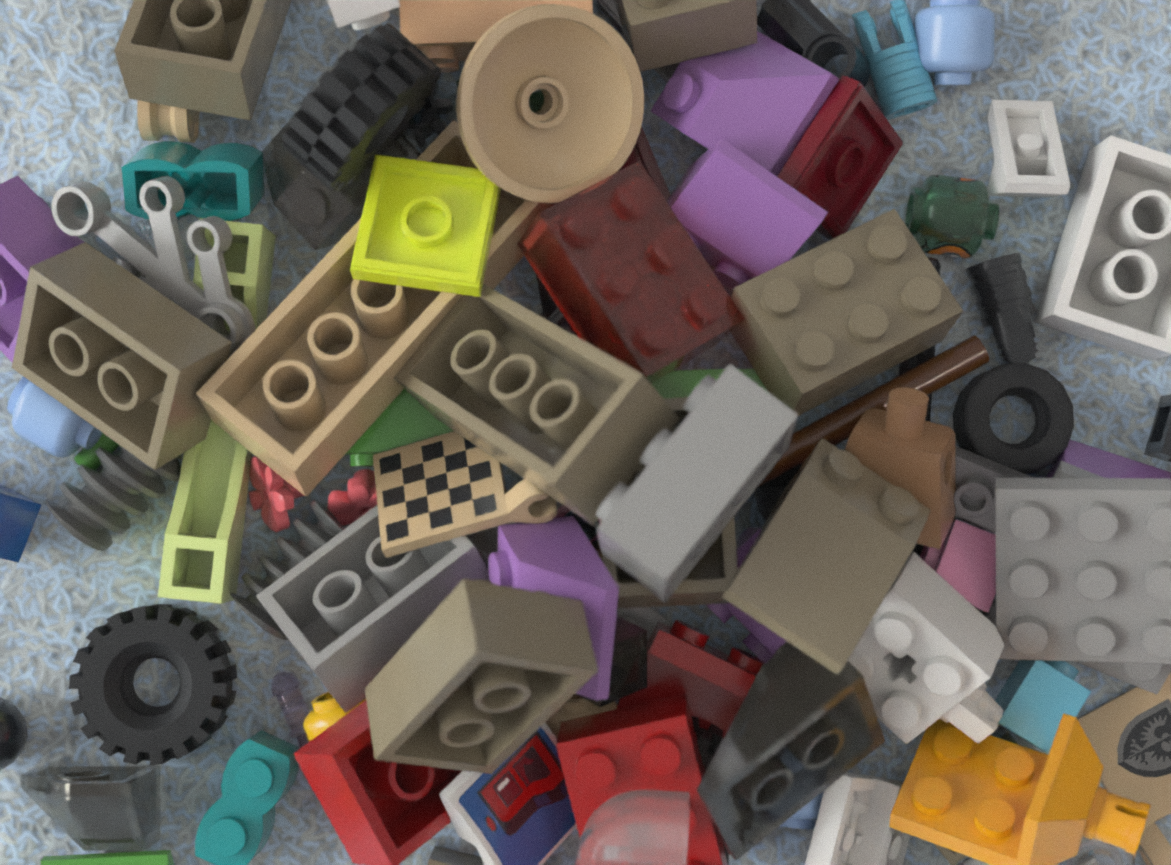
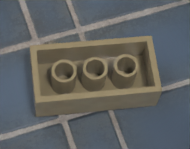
(537, 399)

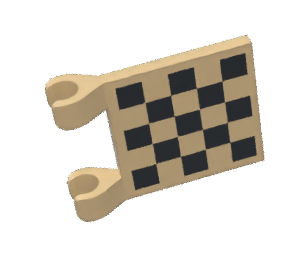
(446, 492)

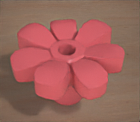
(271, 495)
(357, 500)

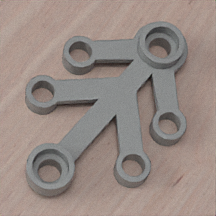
(165, 266)

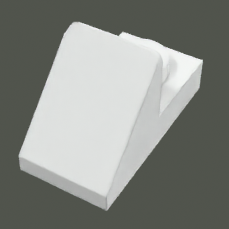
(1026, 150)

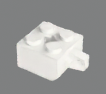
(929, 657)

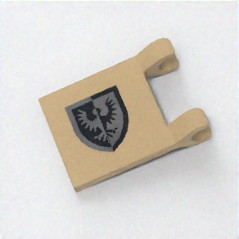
(1135, 749)

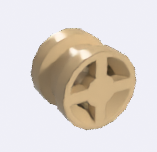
(161, 120)

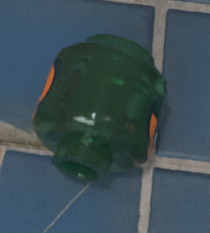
(951, 215)

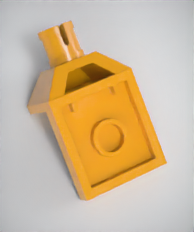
(1012, 800)

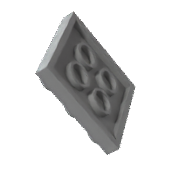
(1084, 569)

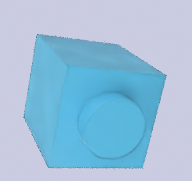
(1038, 697)

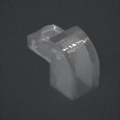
(637, 830)

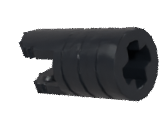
(1005, 305)

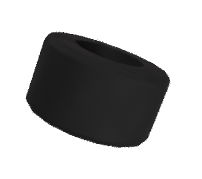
(1038, 388)

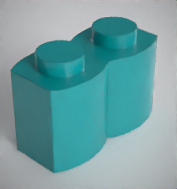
(215, 181)
(251, 786)

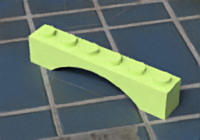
(212, 489)

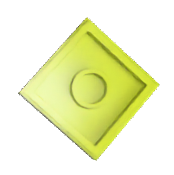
(426, 226)

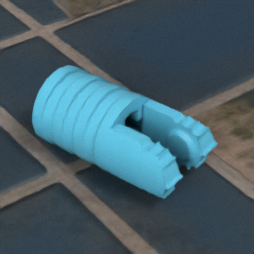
(897, 71)

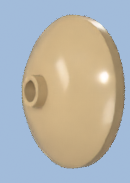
(588, 108)

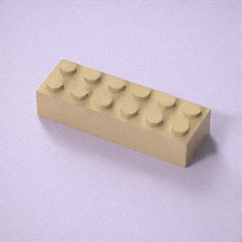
(335, 343)

